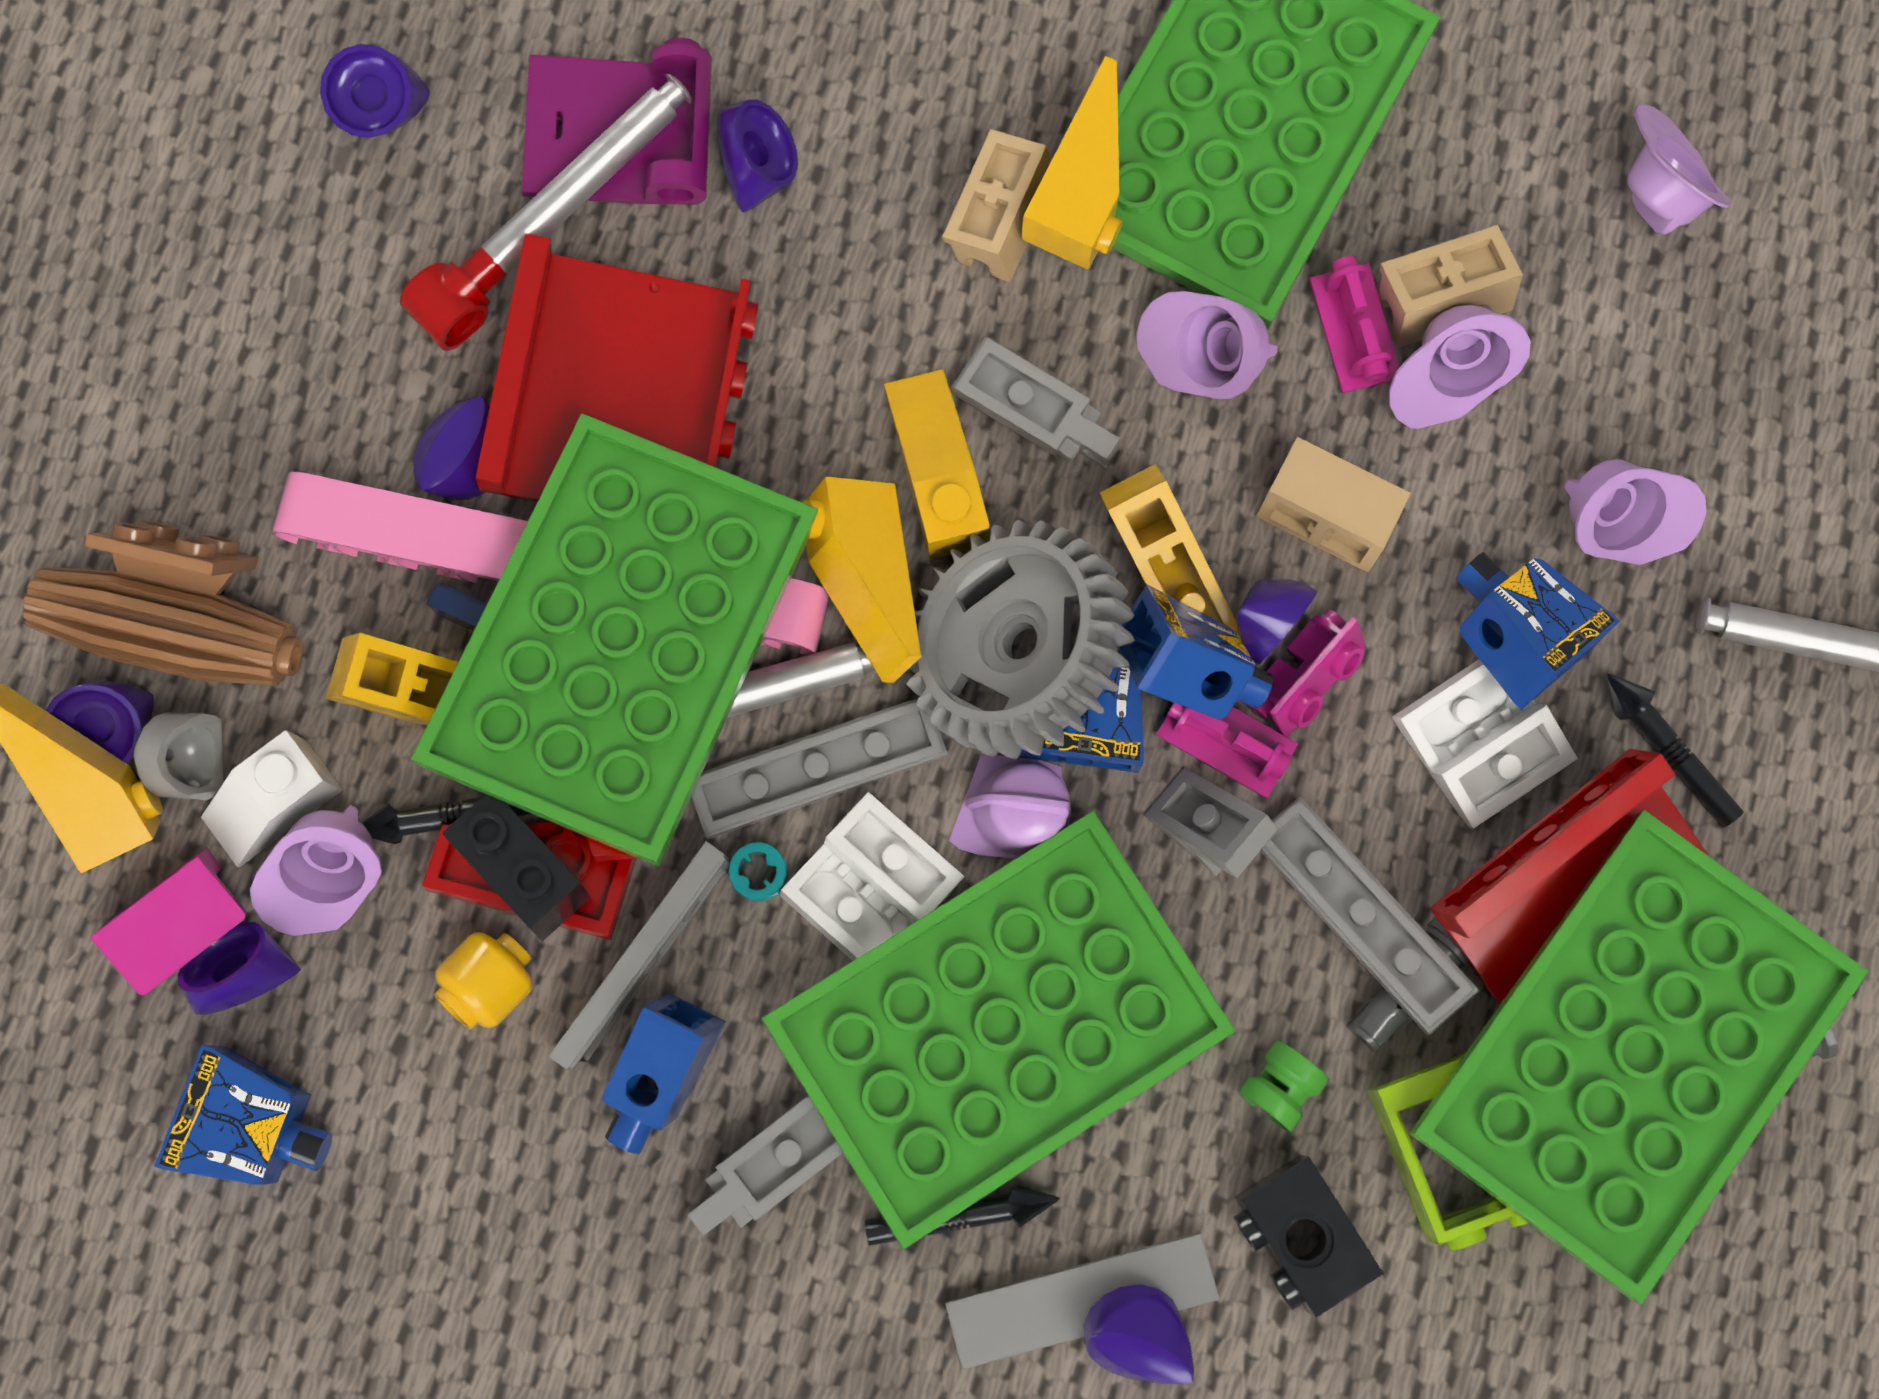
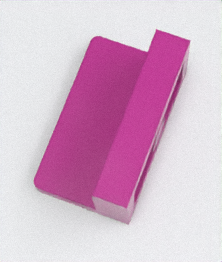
(170, 923)

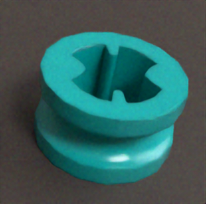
(743, 884)

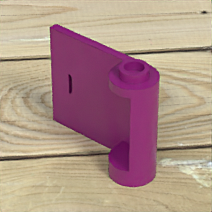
(597, 93)

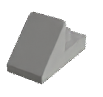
(1211, 823)

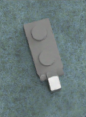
(1034, 404)
(768, 1168)

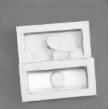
(1482, 743)
(870, 880)

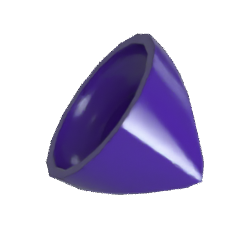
(371, 91)
(755, 151)
(451, 451)
(1270, 613)
(105, 714)
(235, 969)
(1139, 1336)

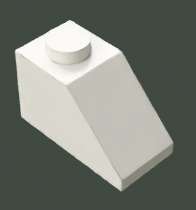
(268, 796)

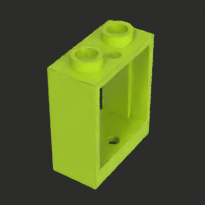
(1458, 1228)

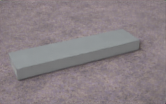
(816, 767)
(1367, 918)
(641, 958)
(1056, 1304)

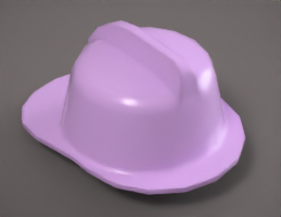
(1669, 175)
(1203, 344)
(1460, 364)
(1634, 512)
(1011, 807)
(316, 874)

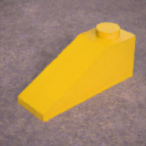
(1080, 189)
(937, 463)
(1165, 544)
(864, 569)
(389, 678)
(79, 786)

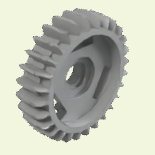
(971, 633)

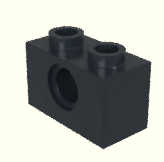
(517, 865)
(1340, 1258)

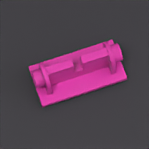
(1354, 325)
(1328, 652)
(1231, 745)

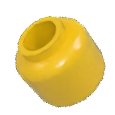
(484, 980)

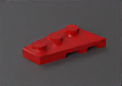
(604, 881)

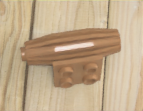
(164, 608)

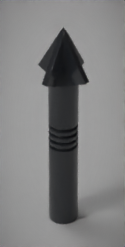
(1634, 703)
(391, 825)
(1019, 1205)

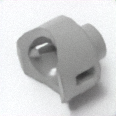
(181, 755)

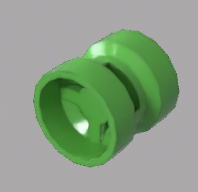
(1293, 1074)

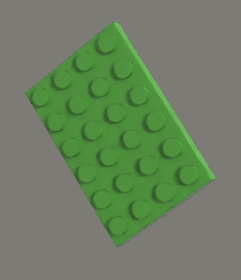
(1251, 133)
(617, 639)
(997, 1028)
(1639, 1055)

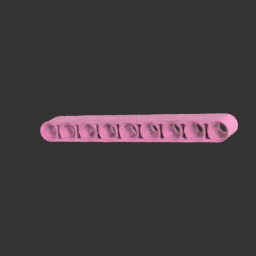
(463, 542)

